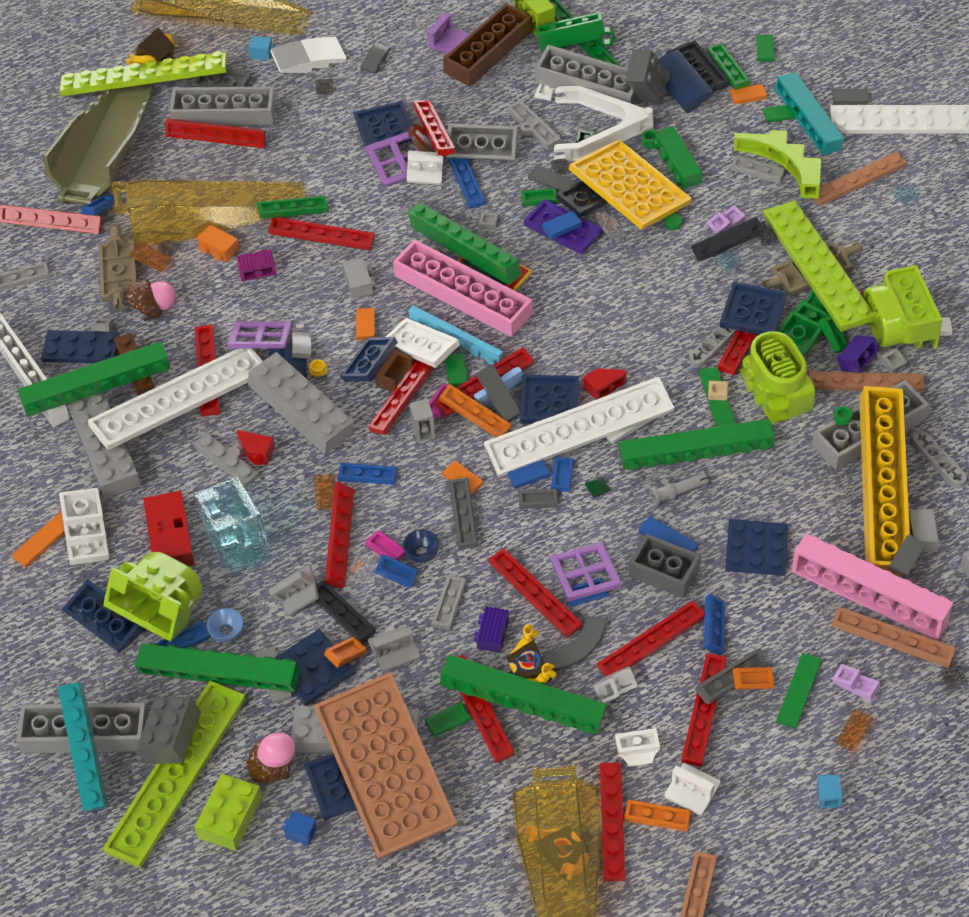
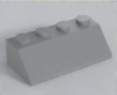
(483, 141)

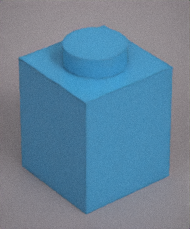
(260, 47)
(829, 791)

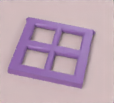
(399, 157)
(259, 335)
(592, 589)

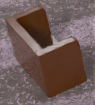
(393, 370)

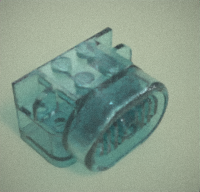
(233, 524)

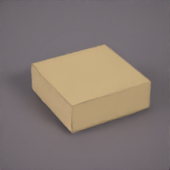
(717, 390)

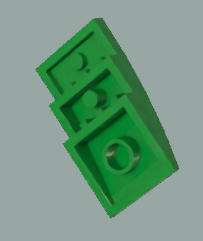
(803, 323)

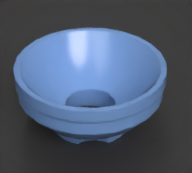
(222, 618)

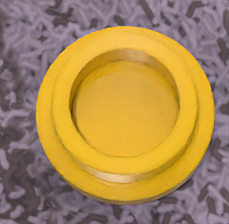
(318, 368)

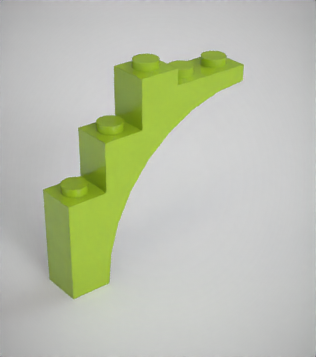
(790, 156)

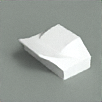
(638, 746)

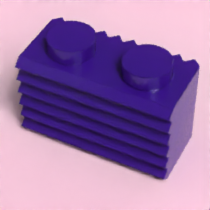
(857, 353)
(492, 629)

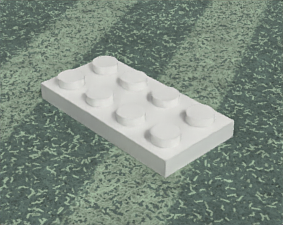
(423, 342)

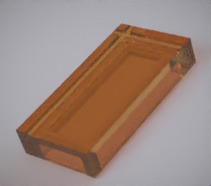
(150, 256)
(324, 491)
(854, 730)

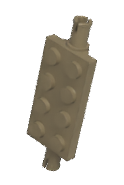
(116, 268)
(792, 280)

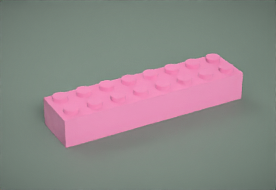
(463, 288)
(872, 587)

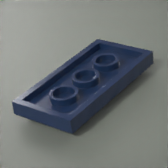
(79, 346)

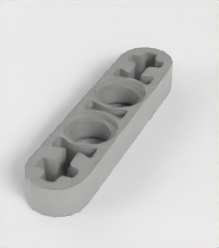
(711, 341)
(941, 458)

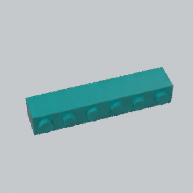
(811, 115)
(83, 747)

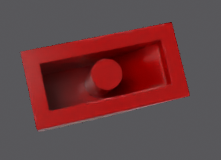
(603, 381)
(256, 447)

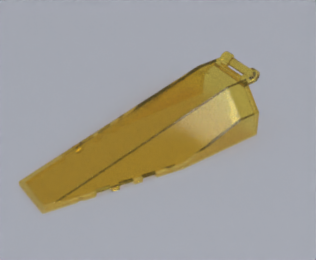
(248, 14)
(187, 207)

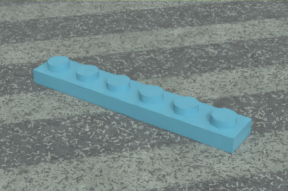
(474, 345)

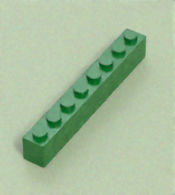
(465, 243)
(93, 379)
(696, 444)
(218, 667)
(522, 694)

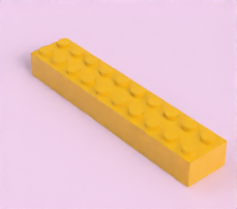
(883, 474)

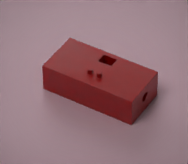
(169, 526)

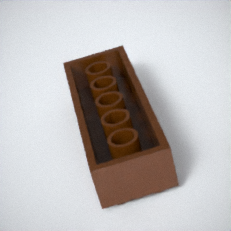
(487, 44)

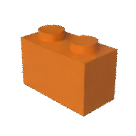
(218, 243)

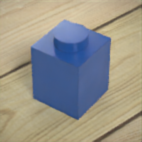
(300, 828)

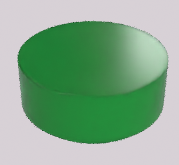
(673, 221)
(843, 415)

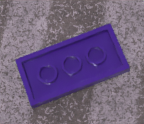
(576, 240)

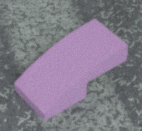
(727, 220)
(853, 681)

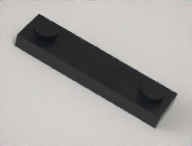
(727, 239)
(344, 613)

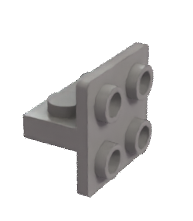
(296, 590)
(394, 648)

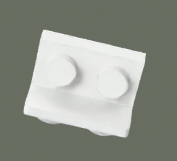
(424, 167)
(691, 788)

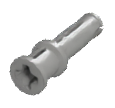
(670, 490)

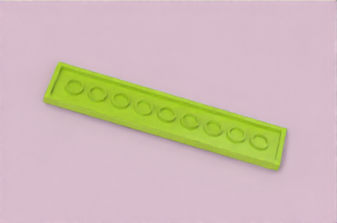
(142, 74)
(818, 266)
(171, 782)

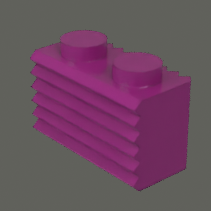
(256, 265)

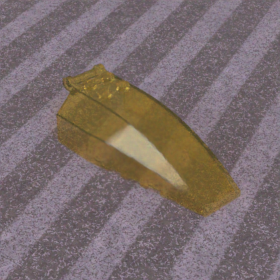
(559, 842)

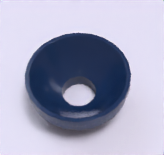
(418, 539)

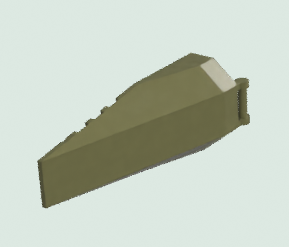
(95, 144)

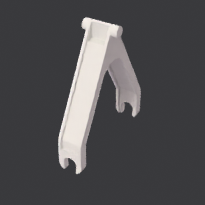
(634, 121)

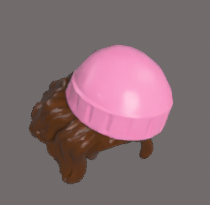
(151, 297)
(271, 758)

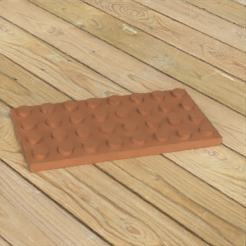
(385, 765)

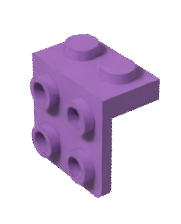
(444, 36)

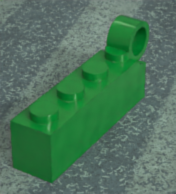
(574, 31)
(675, 154)

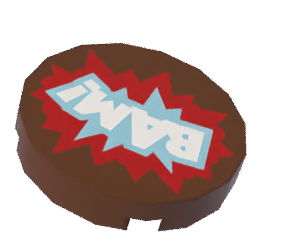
(421, 139)

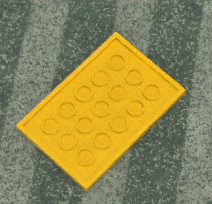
(630, 184)

